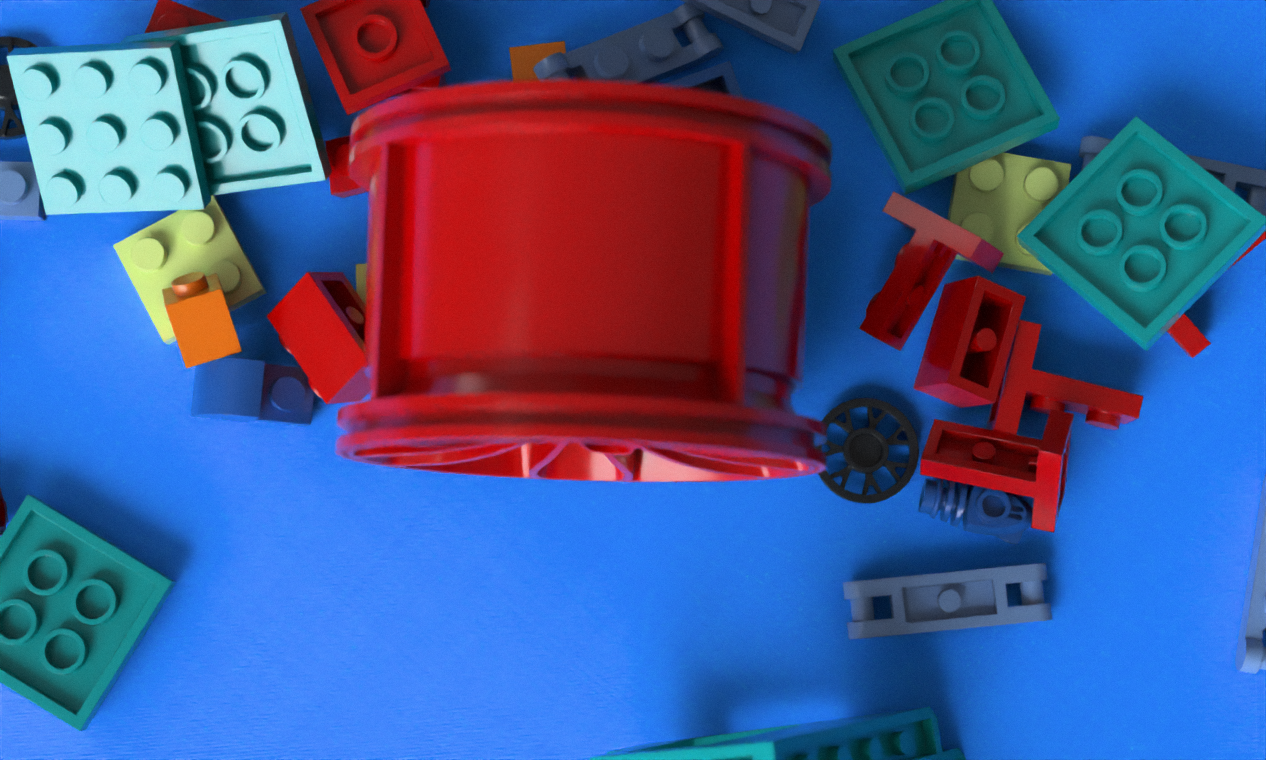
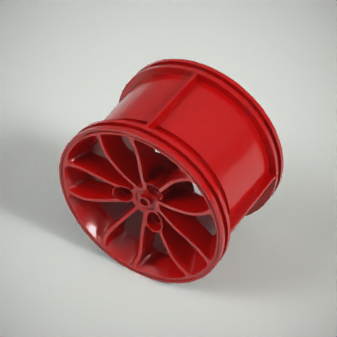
(586, 283)

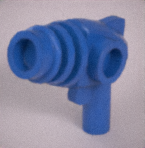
(982, 509)

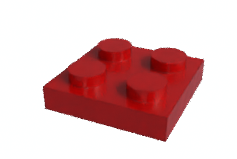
(374, 47)

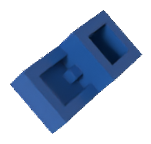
(252, 392)

